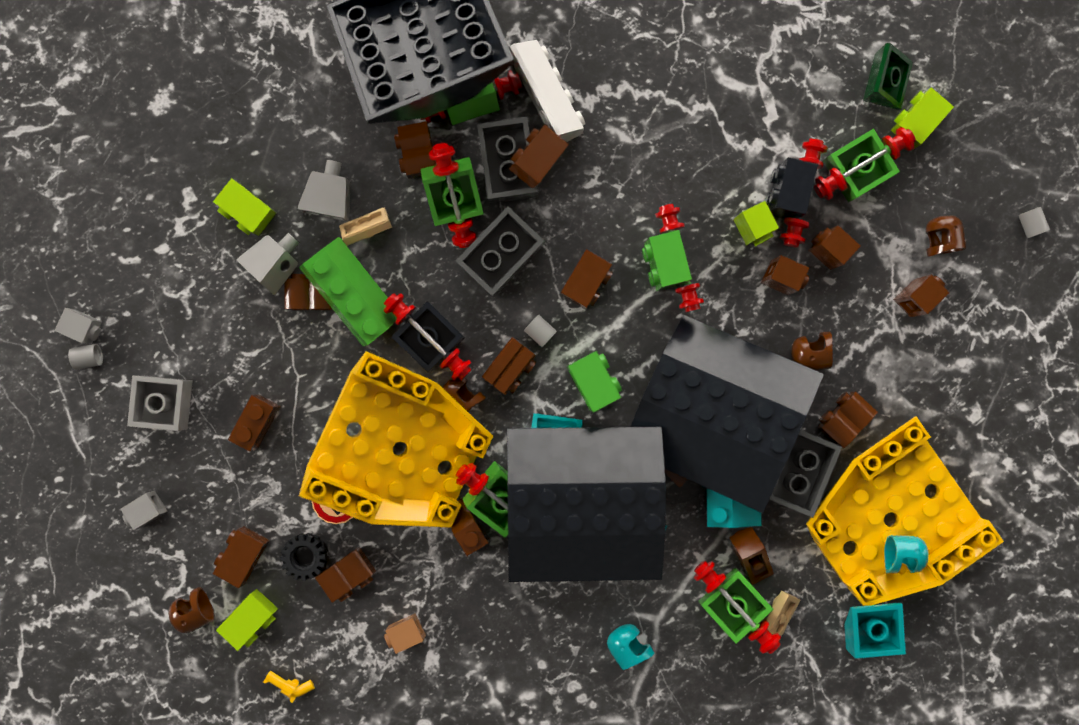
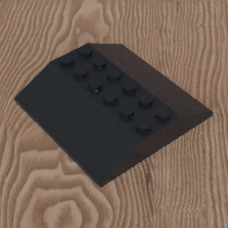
(418, 53)
(726, 411)
(586, 504)

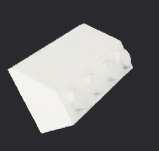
(545, 89)

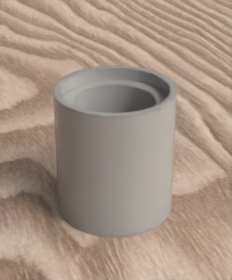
(1034, 222)
(540, 330)
(85, 356)

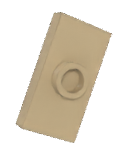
(365, 226)

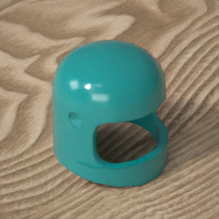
(906, 550)
(626, 647)

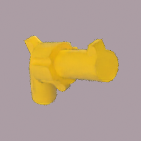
(289, 687)

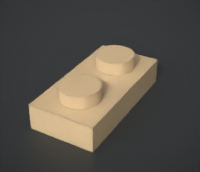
(784, 607)

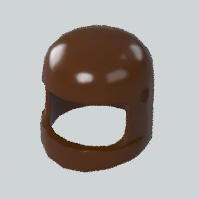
(952, 235)
(813, 353)
(469, 399)
(189, 621)

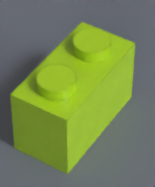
(924, 115)
(244, 207)
(756, 224)
(247, 619)

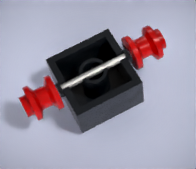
(793, 188)
(428, 337)

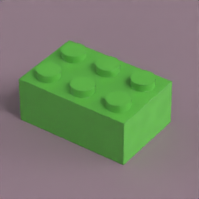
(594, 381)

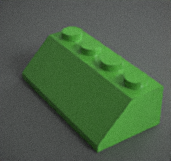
(349, 291)

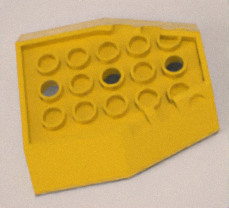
(361, 471)
(894, 480)

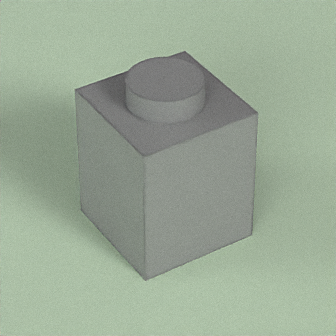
(78, 326)
(143, 510)

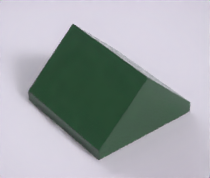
(888, 77)

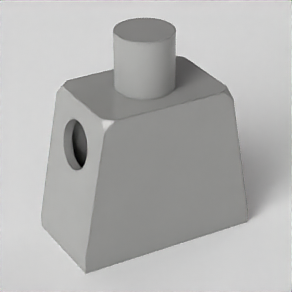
(327, 193)
(270, 261)

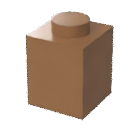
(404, 633)

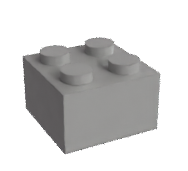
(159, 403)

